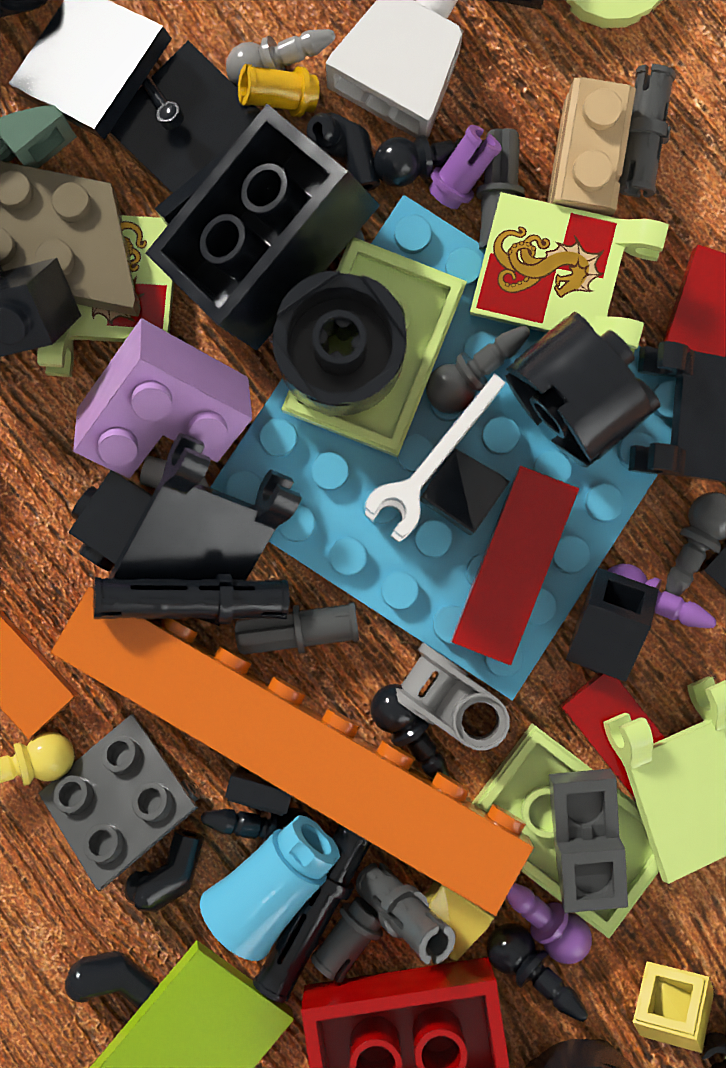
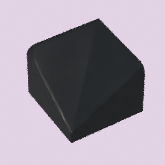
(464, 491)

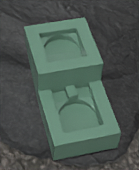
(34, 135)

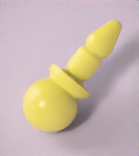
(45, 758)

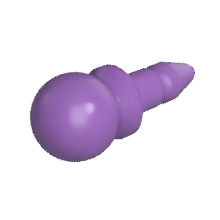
(668, 604)
(562, 934)

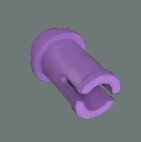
(455, 180)

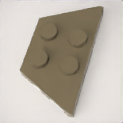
(68, 220)

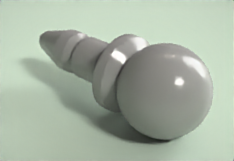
(276, 56)

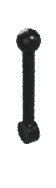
(169, 112)

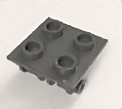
(118, 801)

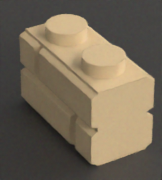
(591, 145)

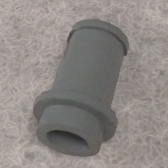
(347, 939)

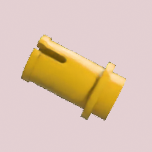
(279, 89)

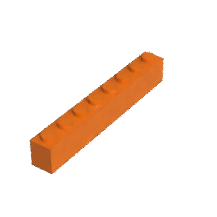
(302, 751)

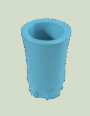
(269, 888)

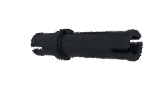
(179, 598)
(305, 929)

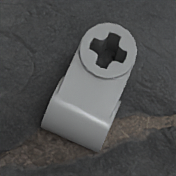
(449, 698)

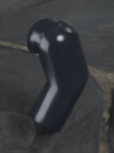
(109, 974)

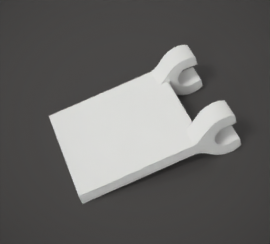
(405, 494)

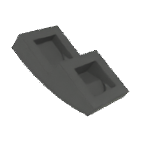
(588, 840)

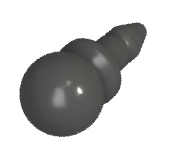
(454, 385)
(706, 528)

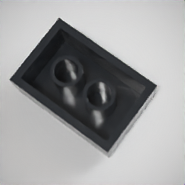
(261, 226)

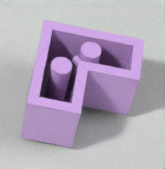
(156, 391)

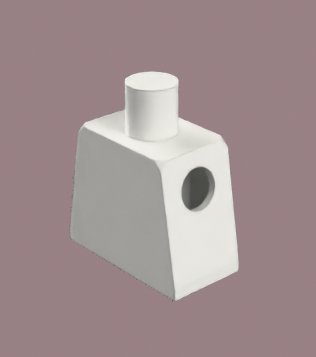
(398, 62)

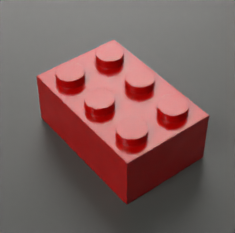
(407, 1019)

